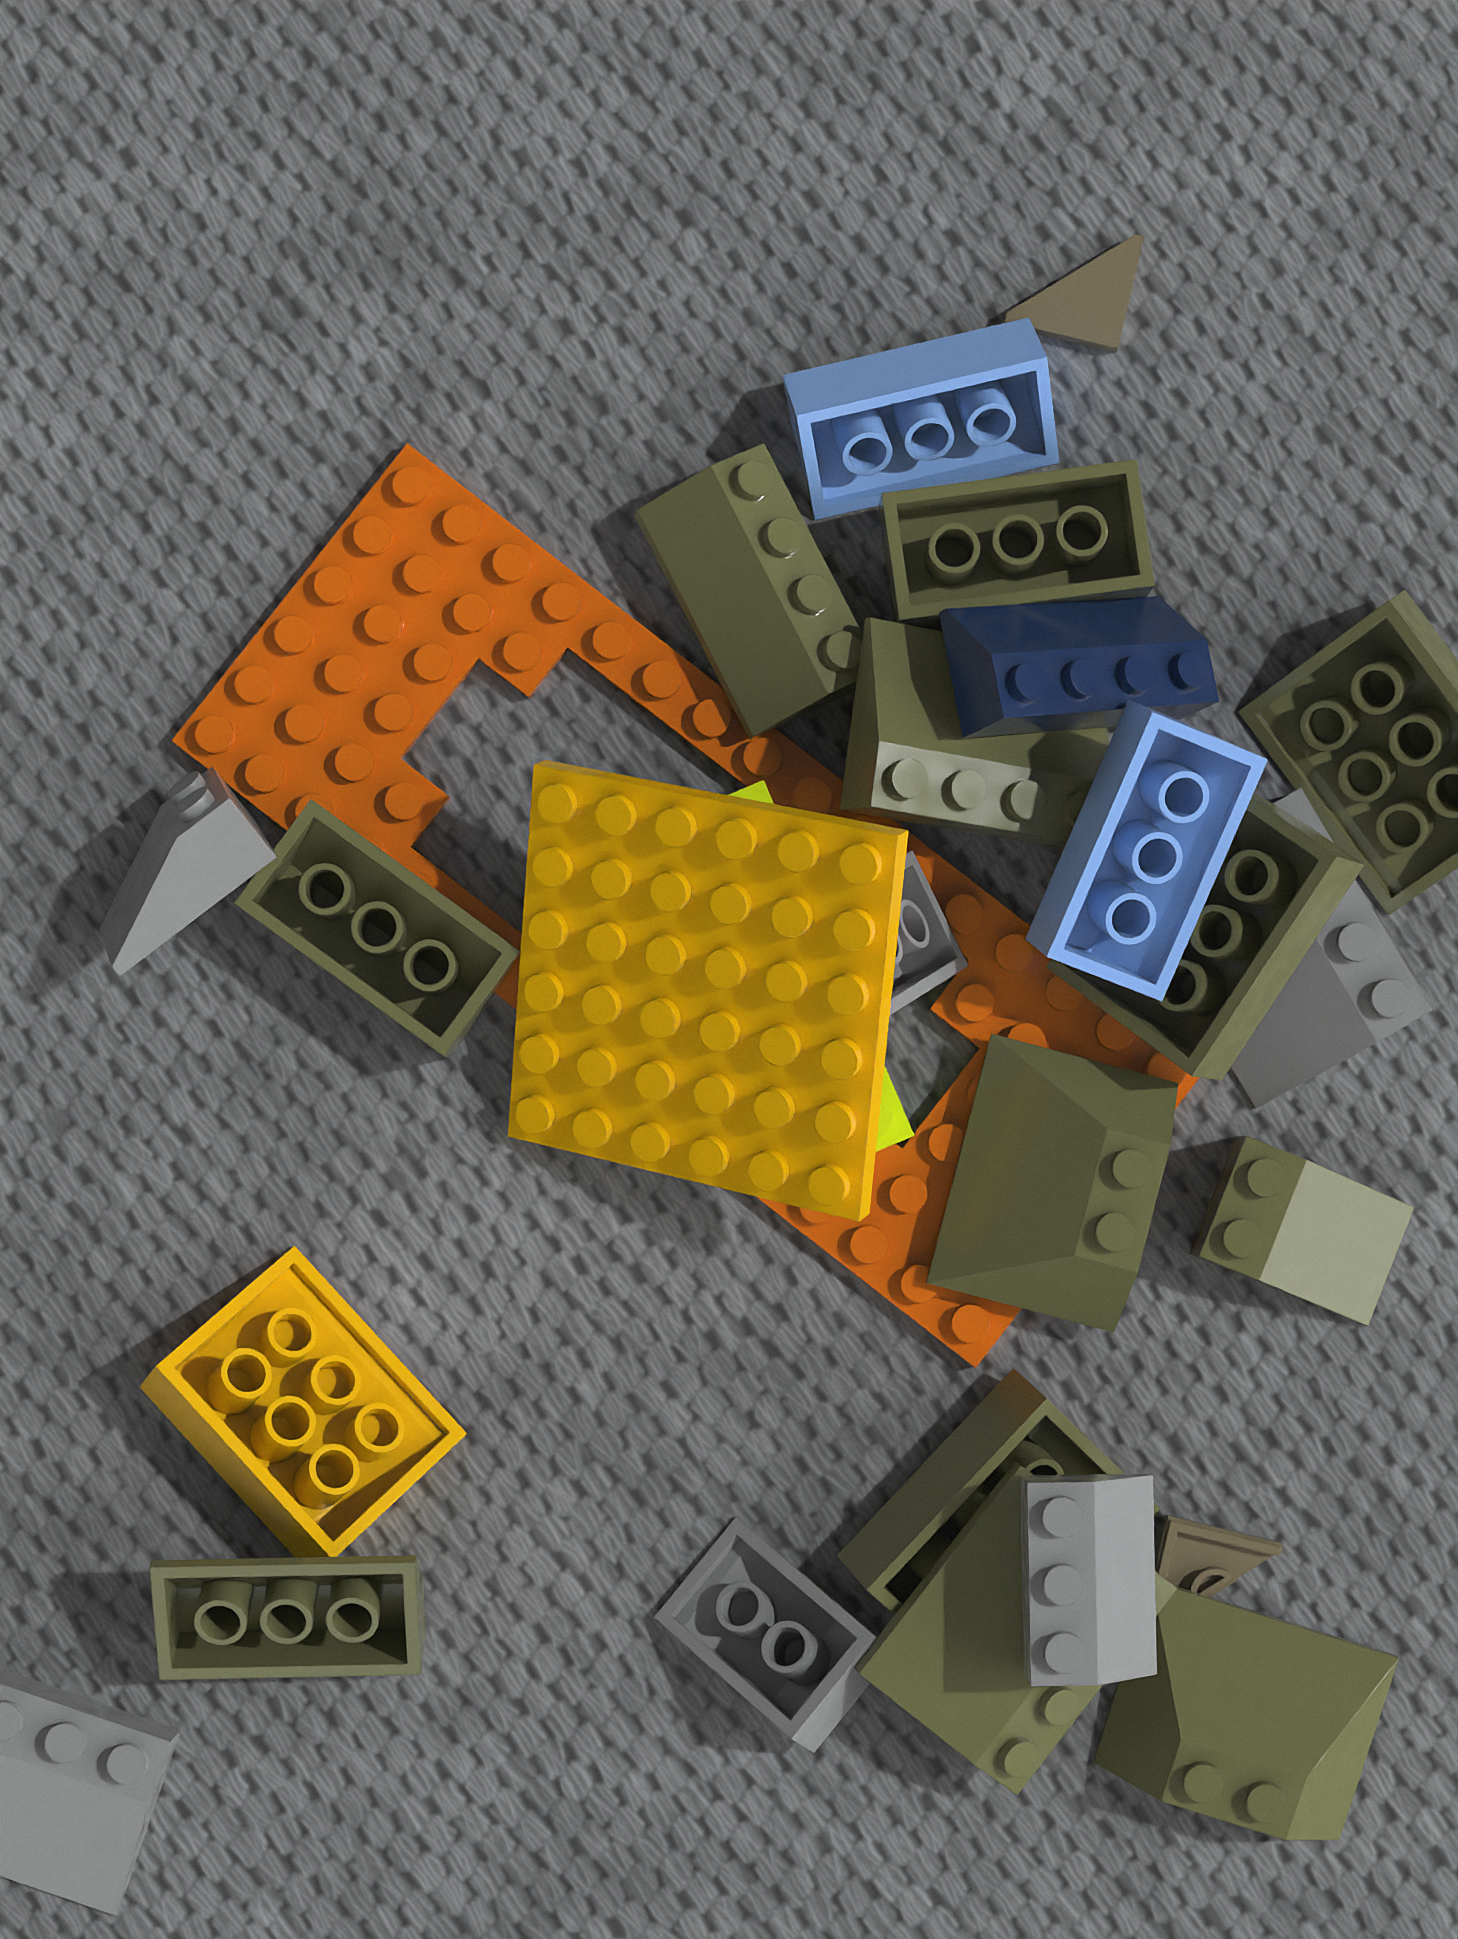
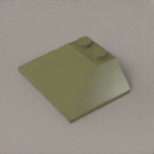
(1055, 1183)
(1248, 1719)

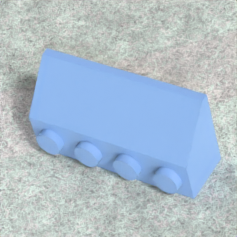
(923, 416)
(1145, 851)

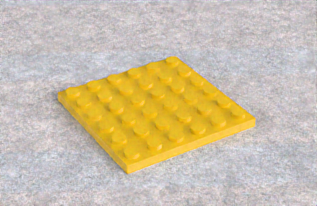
(706, 986)

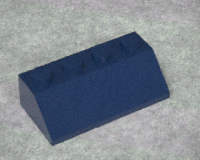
(1073, 664)

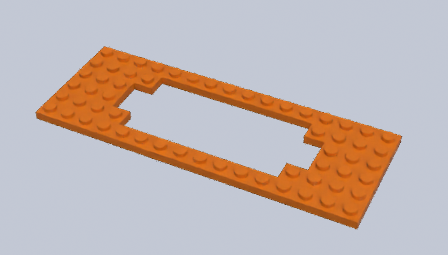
(387, 634)

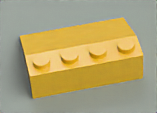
(302, 1409)

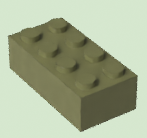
(1016, 541)

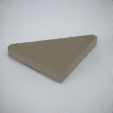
(1089, 302)
(1208, 1556)

